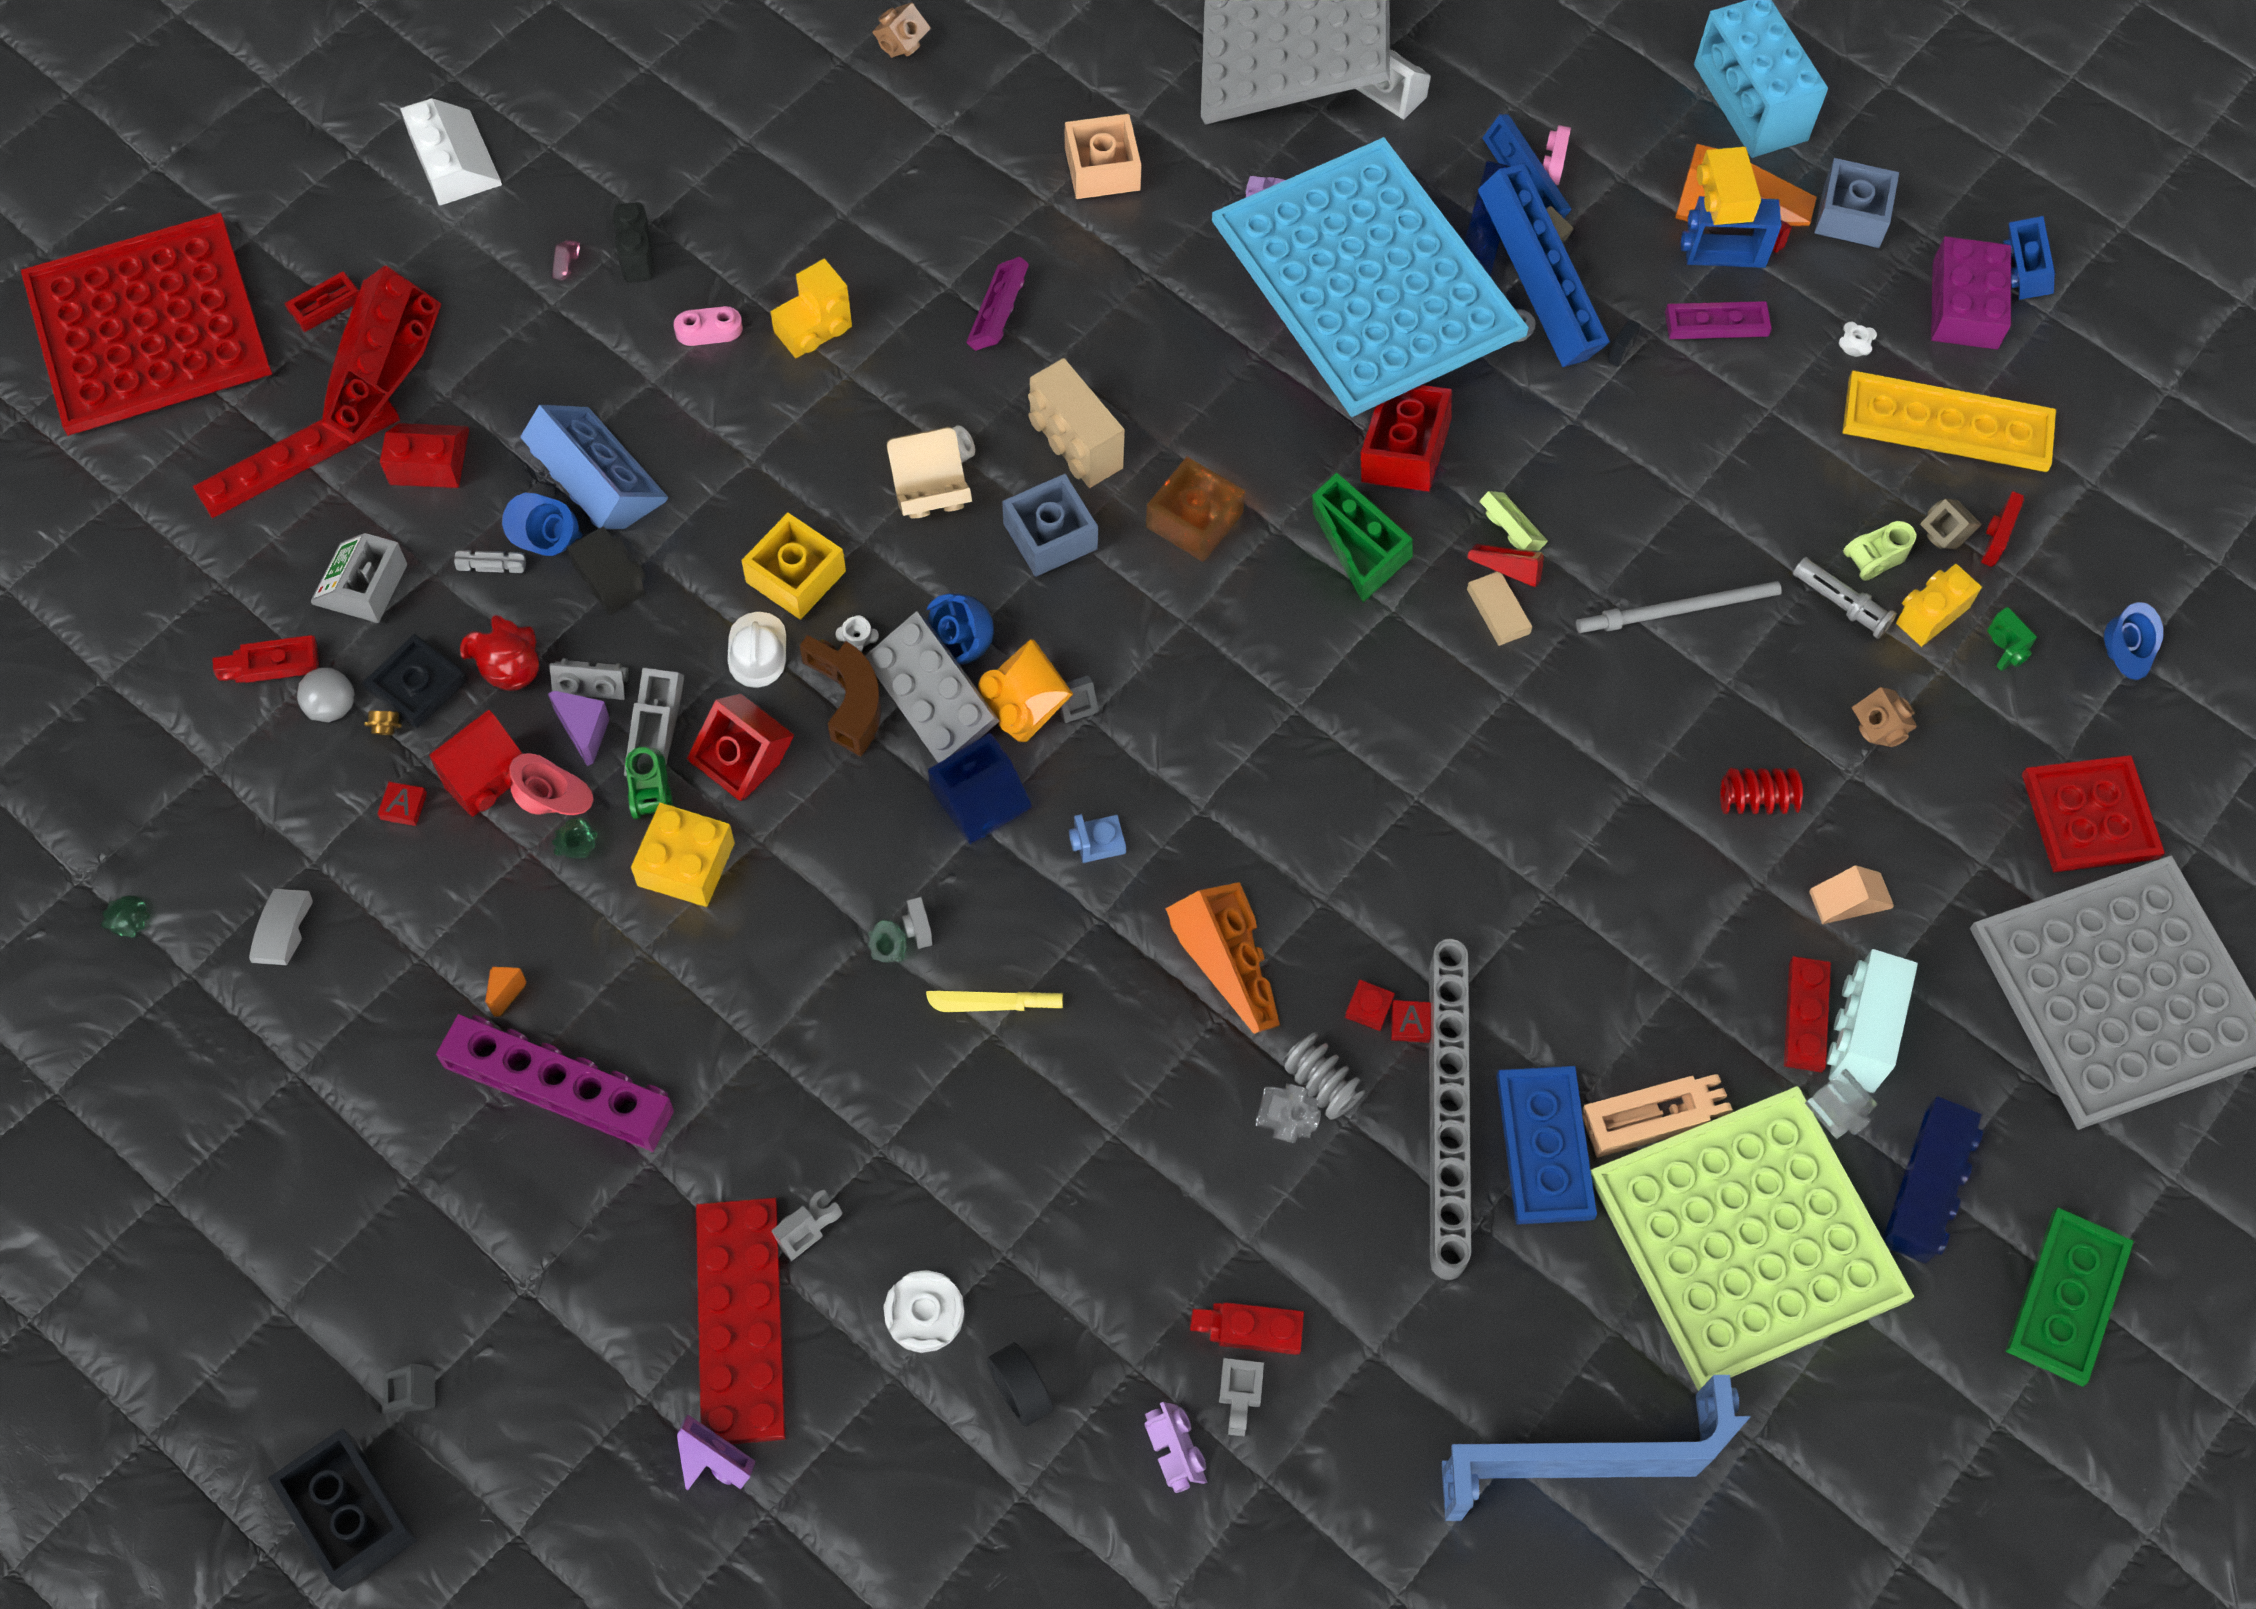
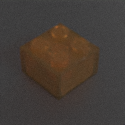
(1195, 509)

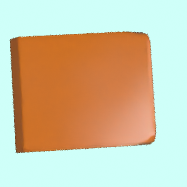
(503, 988)

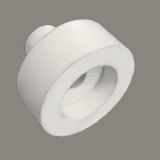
(965, 443)

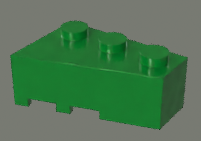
(1360, 535)

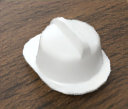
(757, 649)

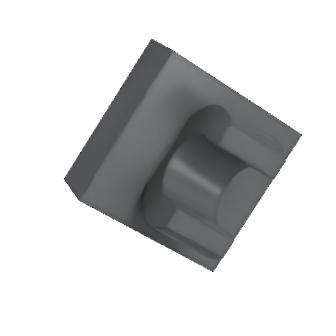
(1082, 702)

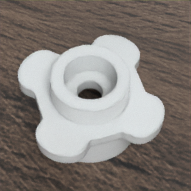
(1853, 345)
(855, 625)

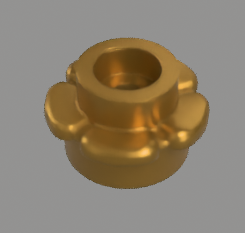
(383, 722)

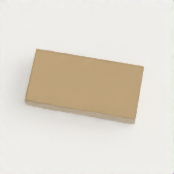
(1499, 608)

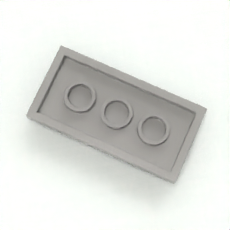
(931, 688)

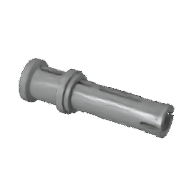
(1808, 571)

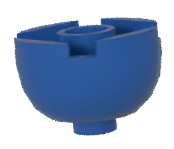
(962, 625)

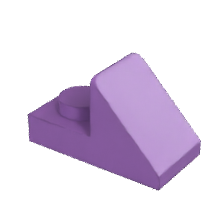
(704, 1448)

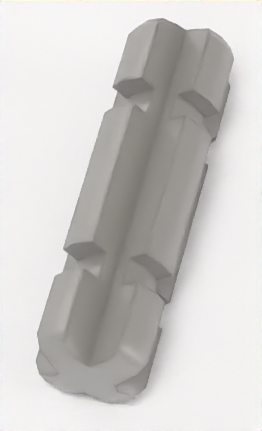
(490, 561)

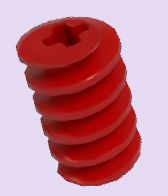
(1761, 788)

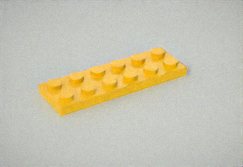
(1949, 421)

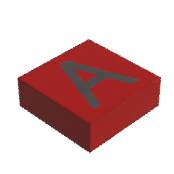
(402, 803)
(1411, 1021)

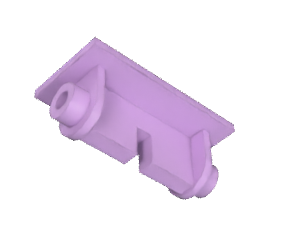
(1185, 1460)

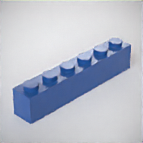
(1543, 265)

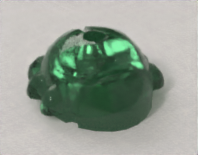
(573, 834)
(130, 920)
(887, 942)

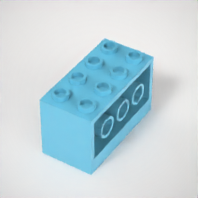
(1760, 76)

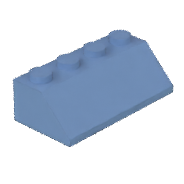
(592, 465)

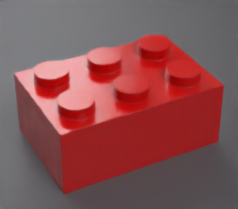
(1407, 438)

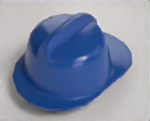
(540, 524)
(2134, 639)

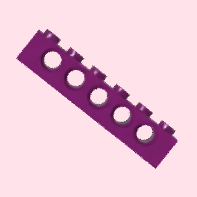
(639, 1127)

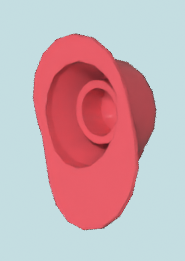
(546, 788)

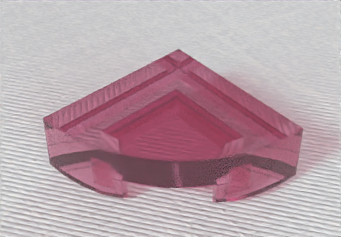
(562, 258)

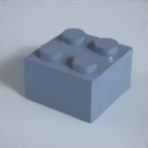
(1857, 202)
(1050, 525)

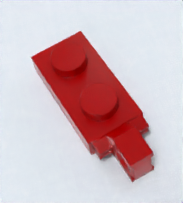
(268, 660)
(1251, 1327)

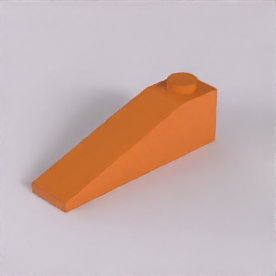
(1795, 203)
(1218, 935)

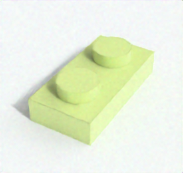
(1506, 514)

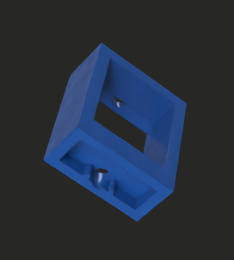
(1732, 249)

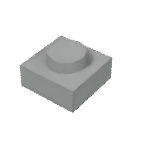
(917, 924)

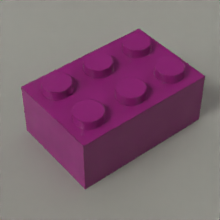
(1971, 293)

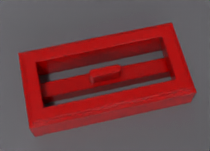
(326, 305)

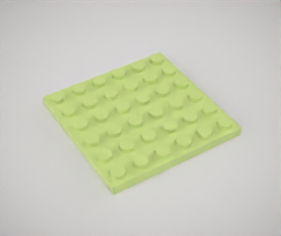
(1749, 1237)

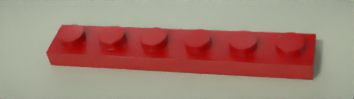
(280, 463)

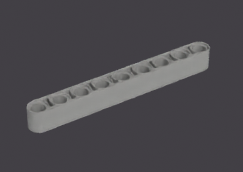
(1447, 1123)

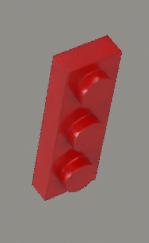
(1807, 1014)

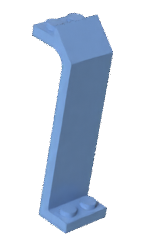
(1472, 1462)

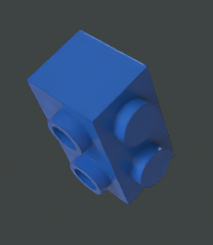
(2031, 258)

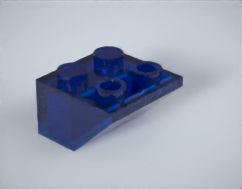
(979, 788)

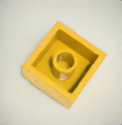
(794, 565)
(683, 854)

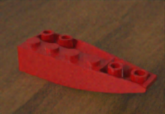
(377, 350)

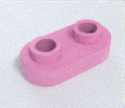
(1557, 144)
(707, 326)

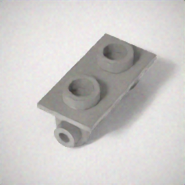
(588, 681)

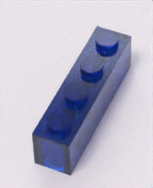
(1932, 1180)

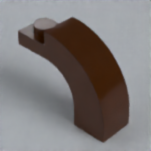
(860, 712)

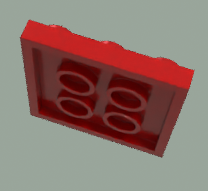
(2092, 813)

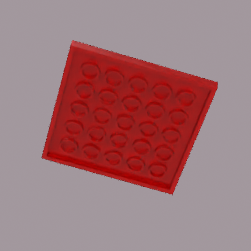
(144, 323)

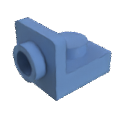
(1097, 838)

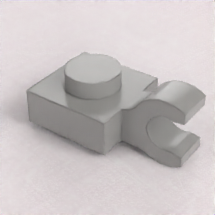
(803, 1227)
(1241, 1388)

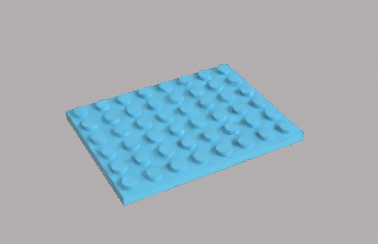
(1369, 276)

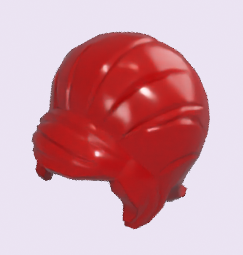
(504, 655)

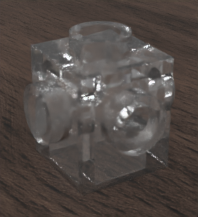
(1288, 1112)

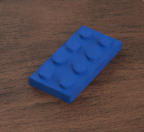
(1546, 1145)

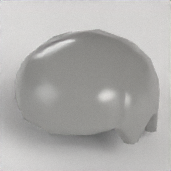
(325, 694)

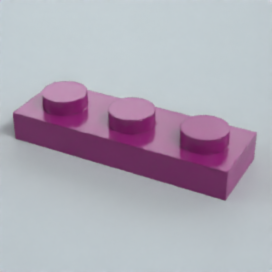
(998, 304)
(1718, 320)

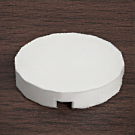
(924, 1311)

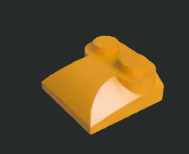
(1024, 691)

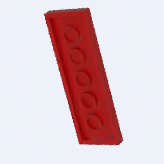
(740, 1321)

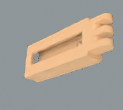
(1636, 1118)

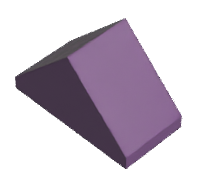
(583, 720)

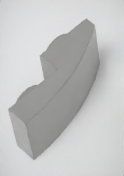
(277, 928)

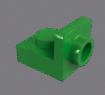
(2012, 636)

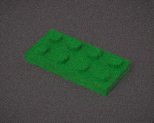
(2069, 1297)

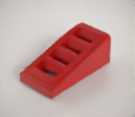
(1515, 563)

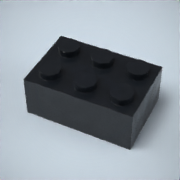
(342, 1510)

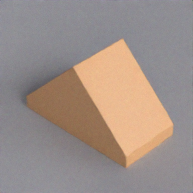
(1851, 895)

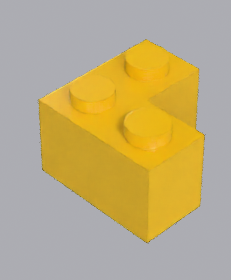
(816, 313)

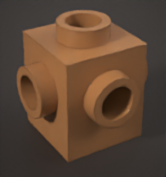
(901, 30)
(1885, 717)

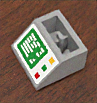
(361, 577)

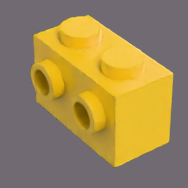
(1729, 186)
(1938, 604)

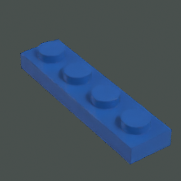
(1512, 149)

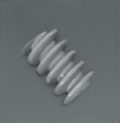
(1322, 1076)

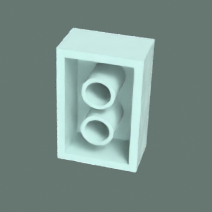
(1872, 1018)

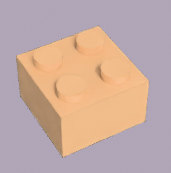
(1102, 156)

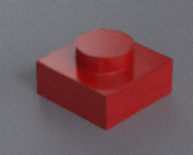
(1369, 1005)

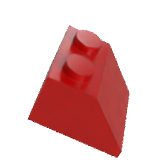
(424, 455)
(739, 745)
(476, 763)

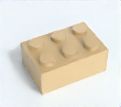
(1076, 423)

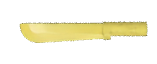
(991, 1001)

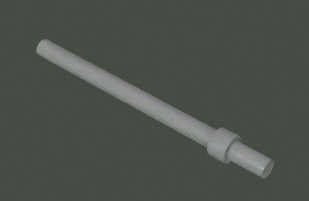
(1615, 619)

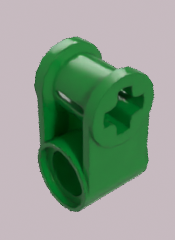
(648, 785)

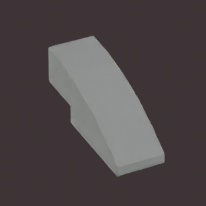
(655, 714)

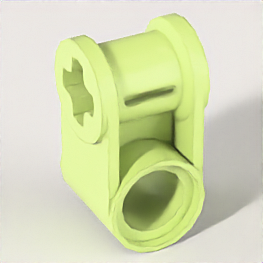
(1877, 552)

